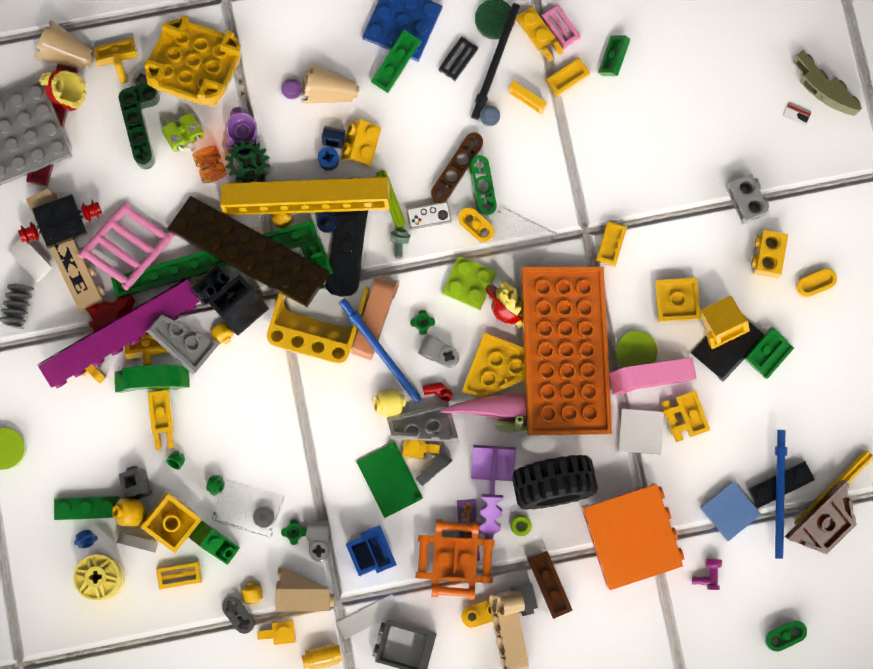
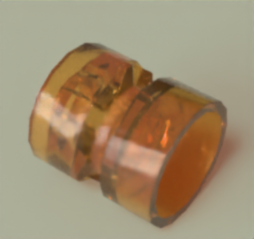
(208, 161)

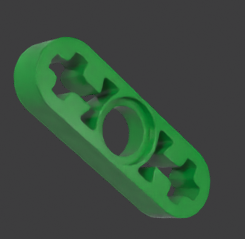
(488, 178)

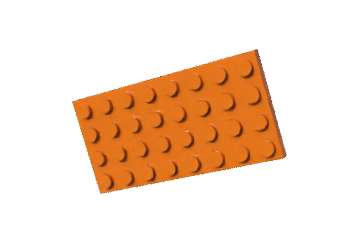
(565, 351)

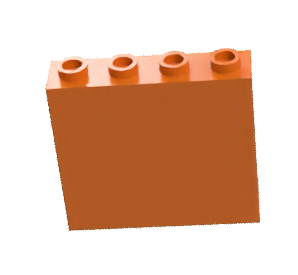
(633, 536)

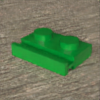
(769, 353)

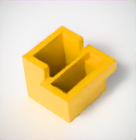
(723, 322)

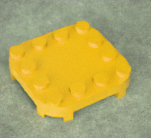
(193, 61)

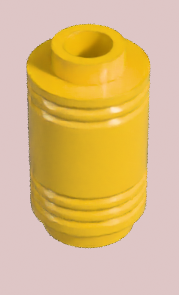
(322, 657)

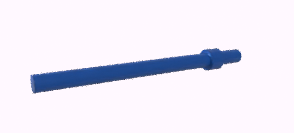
(356, 318)
(780, 451)

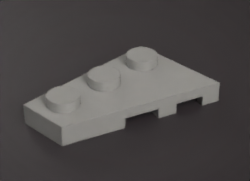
(184, 345)

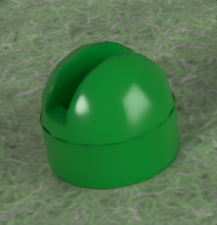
(176, 460)

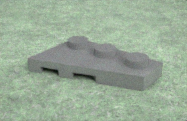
(424, 425)

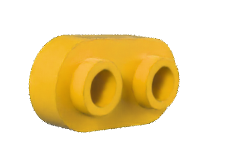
(477, 225)
(482, 614)

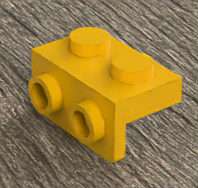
(361, 142)

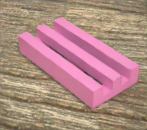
(576, 36)

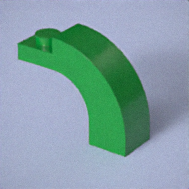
(151, 377)

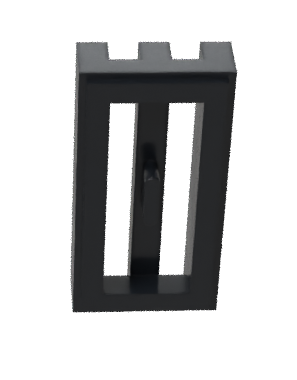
(448, 73)

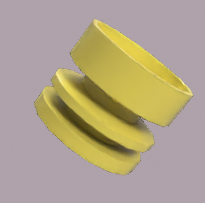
(107, 587)

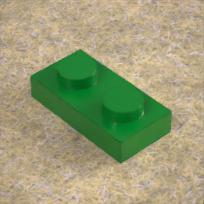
(614, 55)

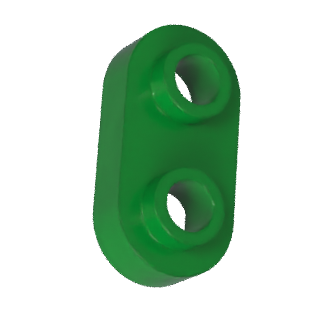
(785, 637)

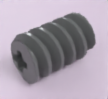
(15, 305)

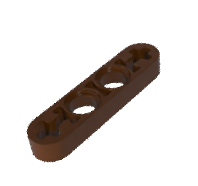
(454, 166)

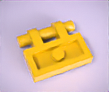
(692, 415)

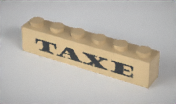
(75, 271)

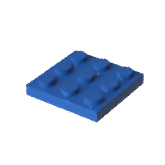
(396, 15)

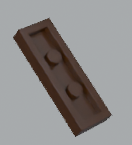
(550, 584)

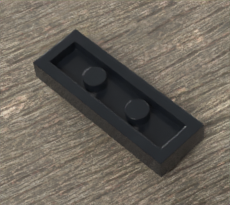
(794, 478)

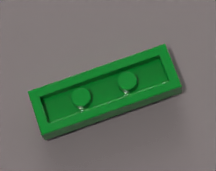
(396, 61)
(84, 508)

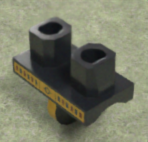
(210, 284)

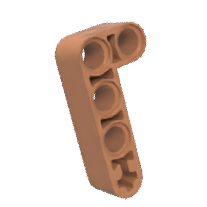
(375, 314)

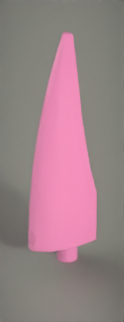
(496, 406)

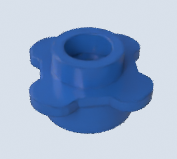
(85, 539)

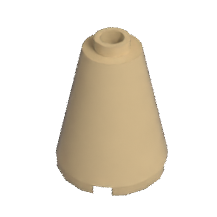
(63, 48)
(327, 86)

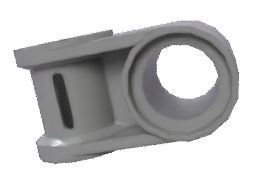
(435, 350)
(318, 535)

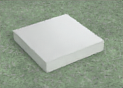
(641, 431)

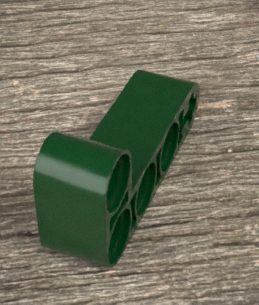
(139, 127)

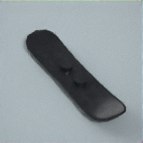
(347, 253)

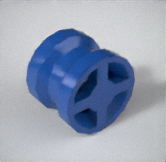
(329, 163)

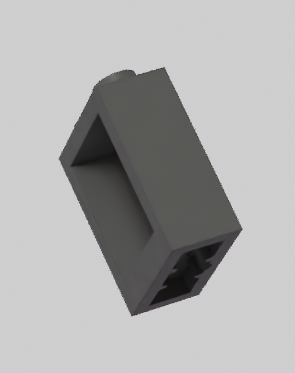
(384, 632)

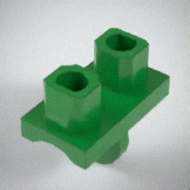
(315, 252)

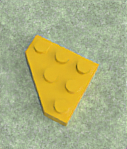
(495, 367)

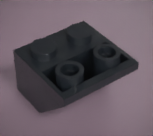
(238, 305)

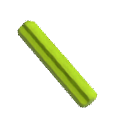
(395, 209)

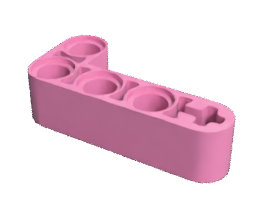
(652, 375)

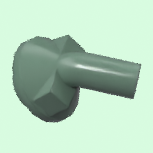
(400, 237)

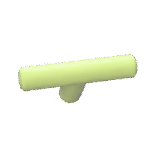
(518, 426)

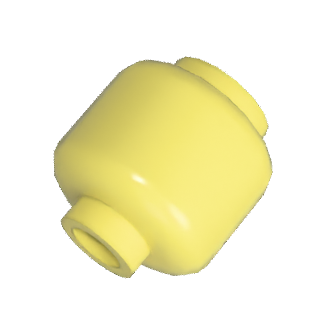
(389, 402)

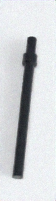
(481, 98)

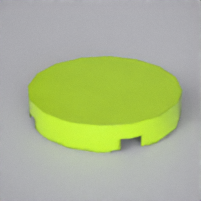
(636, 349)
(11, 448)

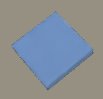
(730, 511)

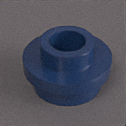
(323, 218)

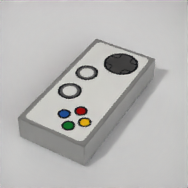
(429, 215)

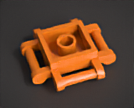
(455, 559)

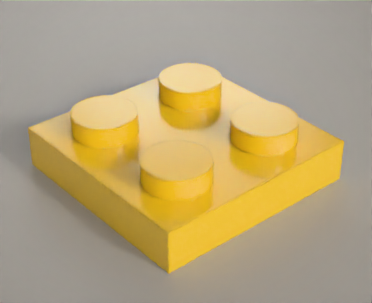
(677, 300)

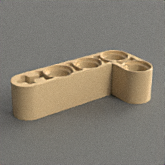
(508, 629)

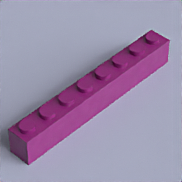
(116, 334)

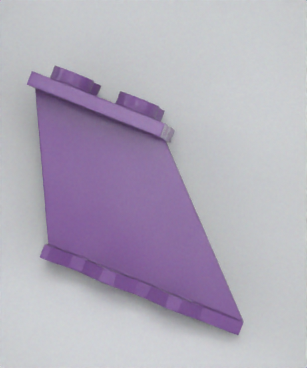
(492, 464)

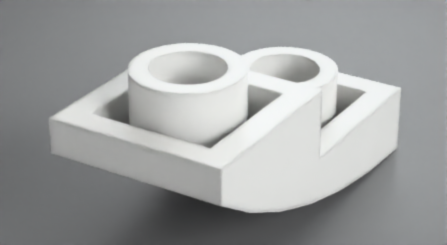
(30, 259)

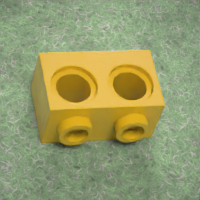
(774, 255)

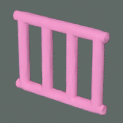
(112, 223)

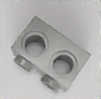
(742, 200)

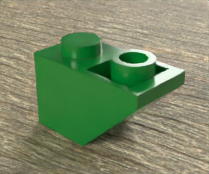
(214, 542)

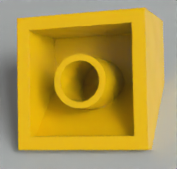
(170, 521)

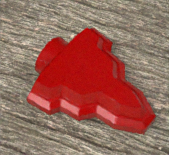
(108, 311)

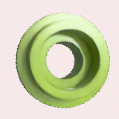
(520, 518)

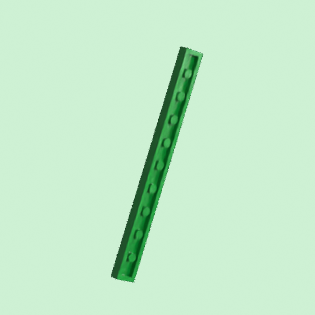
(201, 262)

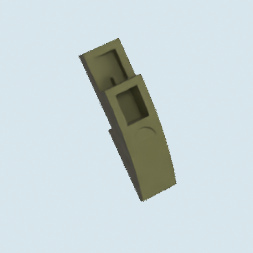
(832, 93)

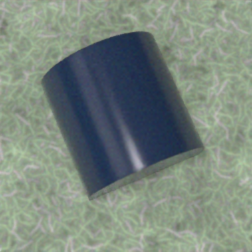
(333, 137)

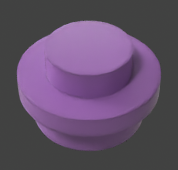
(291, 89)

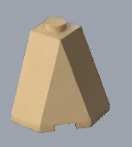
(301, 594)

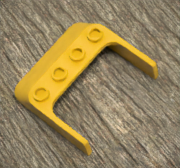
(311, 335)

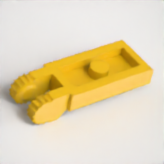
(538, 33)
(161, 417)

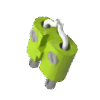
(182, 132)

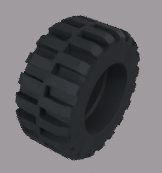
(554, 482)

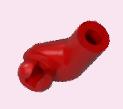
(439, 389)

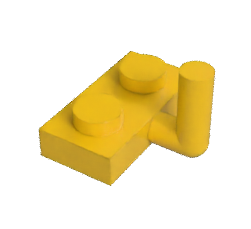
(116, 53)
(144, 348)

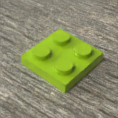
(468, 283)

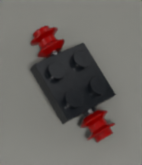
(59, 221)

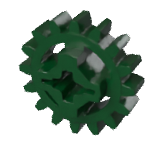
(238, 156)

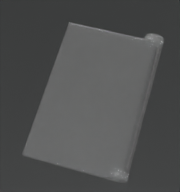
(520, 237)
(247, 508)

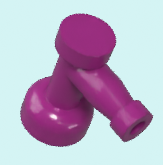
(712, 580)

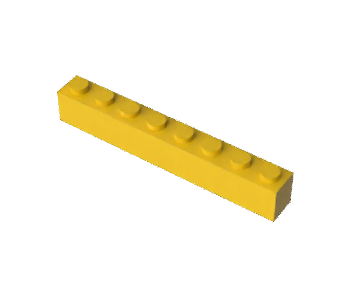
(305, 196)

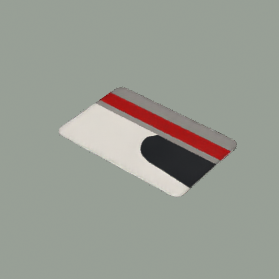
(797, 113)

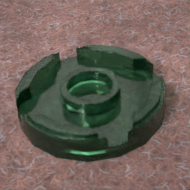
(491, 18)

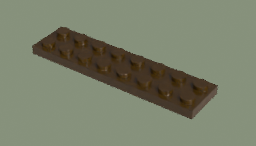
(249, 251)

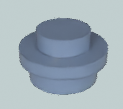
(490, 115)

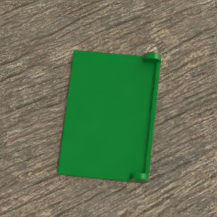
(389, 480)

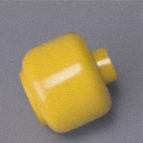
(282, 220)
(222, 333)
(252, 593)

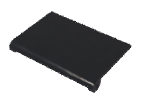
(728, 356)

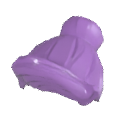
(239, 127)

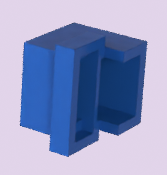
(371, 552)

